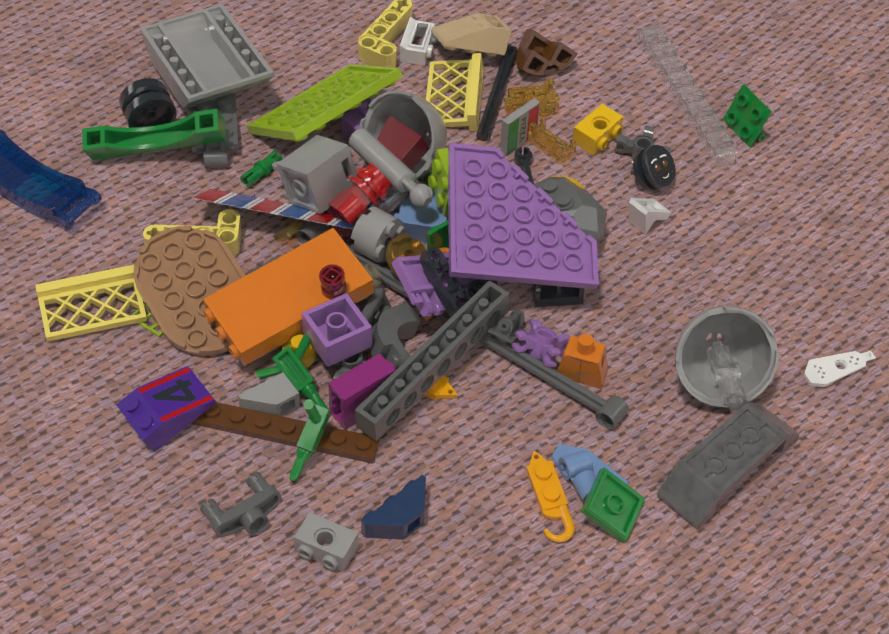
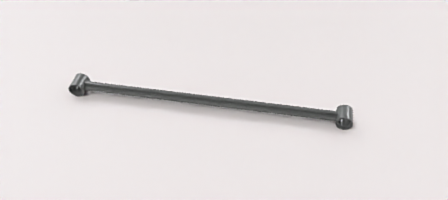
(608, 411)

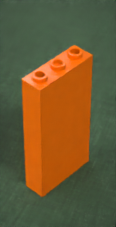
(268, 303)

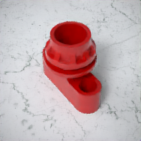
(366, 188)

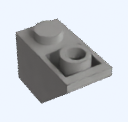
(273, 396)

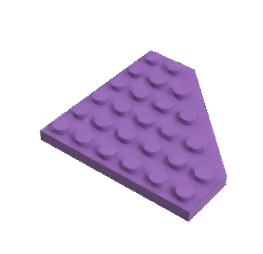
(509, 227)

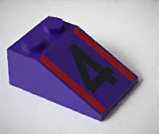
(166, 406)

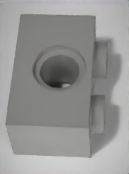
(318, 530)

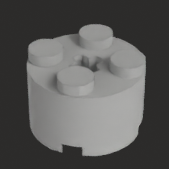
(374, 233)

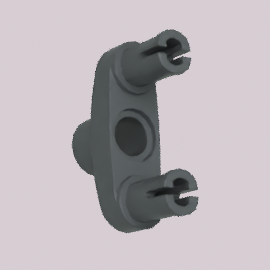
(247, 514)

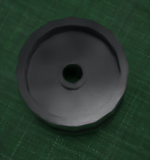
(147, 104)

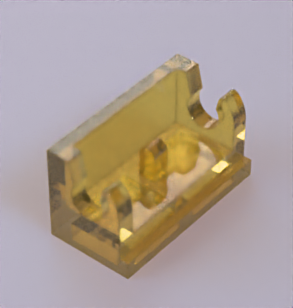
(550, 143)

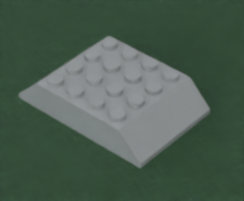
(204, 56)

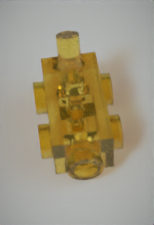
(544, 93)

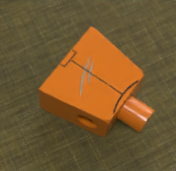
(584, 361)

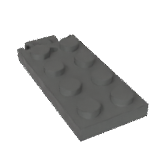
(216, 153)

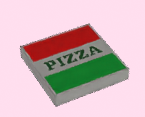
(516, 126)

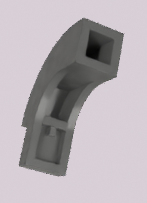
(392, 326)

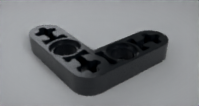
(454, 291)

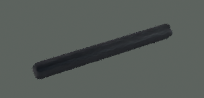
(496, 93)

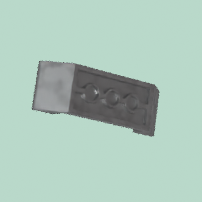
(724, 461)

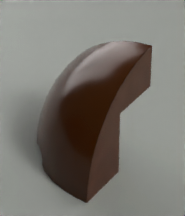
(542, 56)

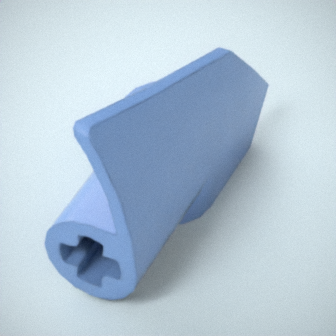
(580, 467)

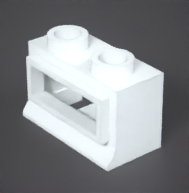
(417, 53)

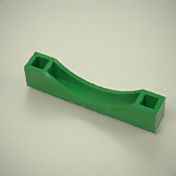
(193, 130)

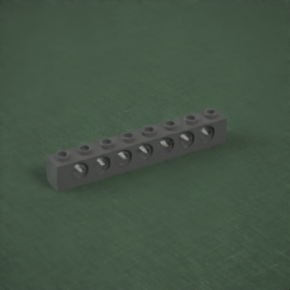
(431, 361)

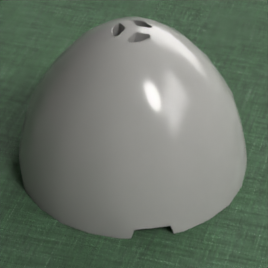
(415, 114)
(750, 344)

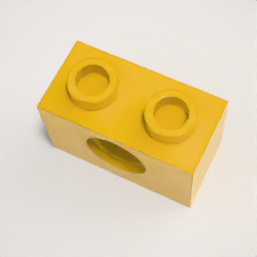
(598, 129)

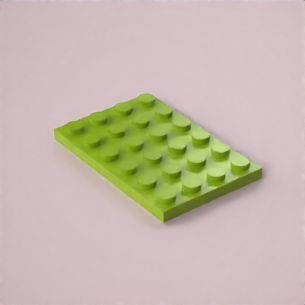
(324, 102)

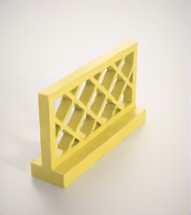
(470, 92)
(88, 288)

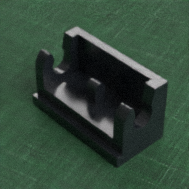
(556, 295)

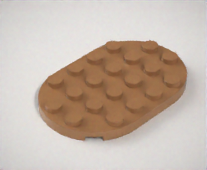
(175, 276)

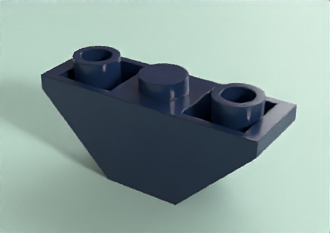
(399, 513)

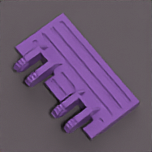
(419, 286)

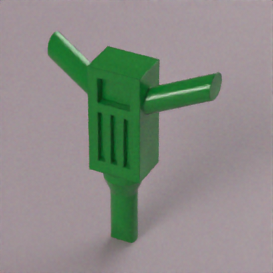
(292, 366)
(310, 436)

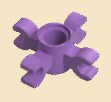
(541, 342)

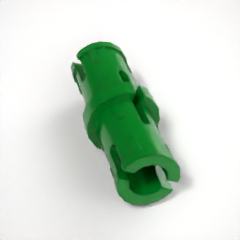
(260, 169)

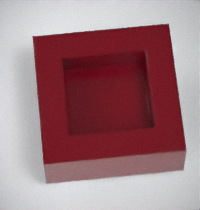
(344, 233)

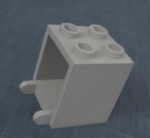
(316, 173)

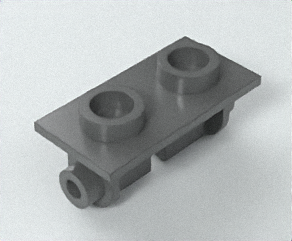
(508, 326)

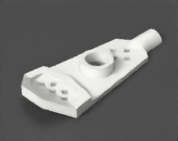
(823, 370)

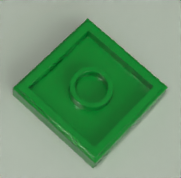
(612, 505)

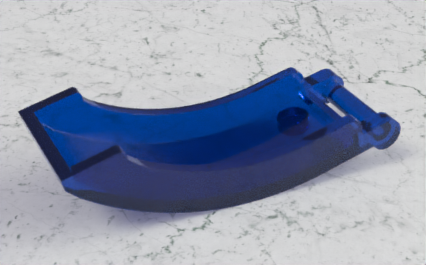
(41, 188)

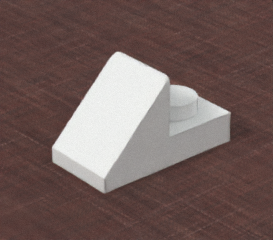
(646, 211)

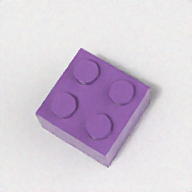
(337, 329)

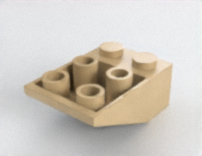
(474, 34)

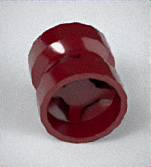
(332, 281)

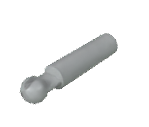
(395, 170)

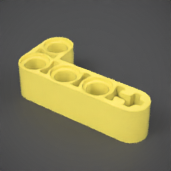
(376, 43)
(227, 229)

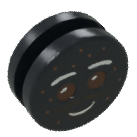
(654, 167)

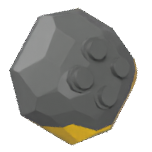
(577, 202)

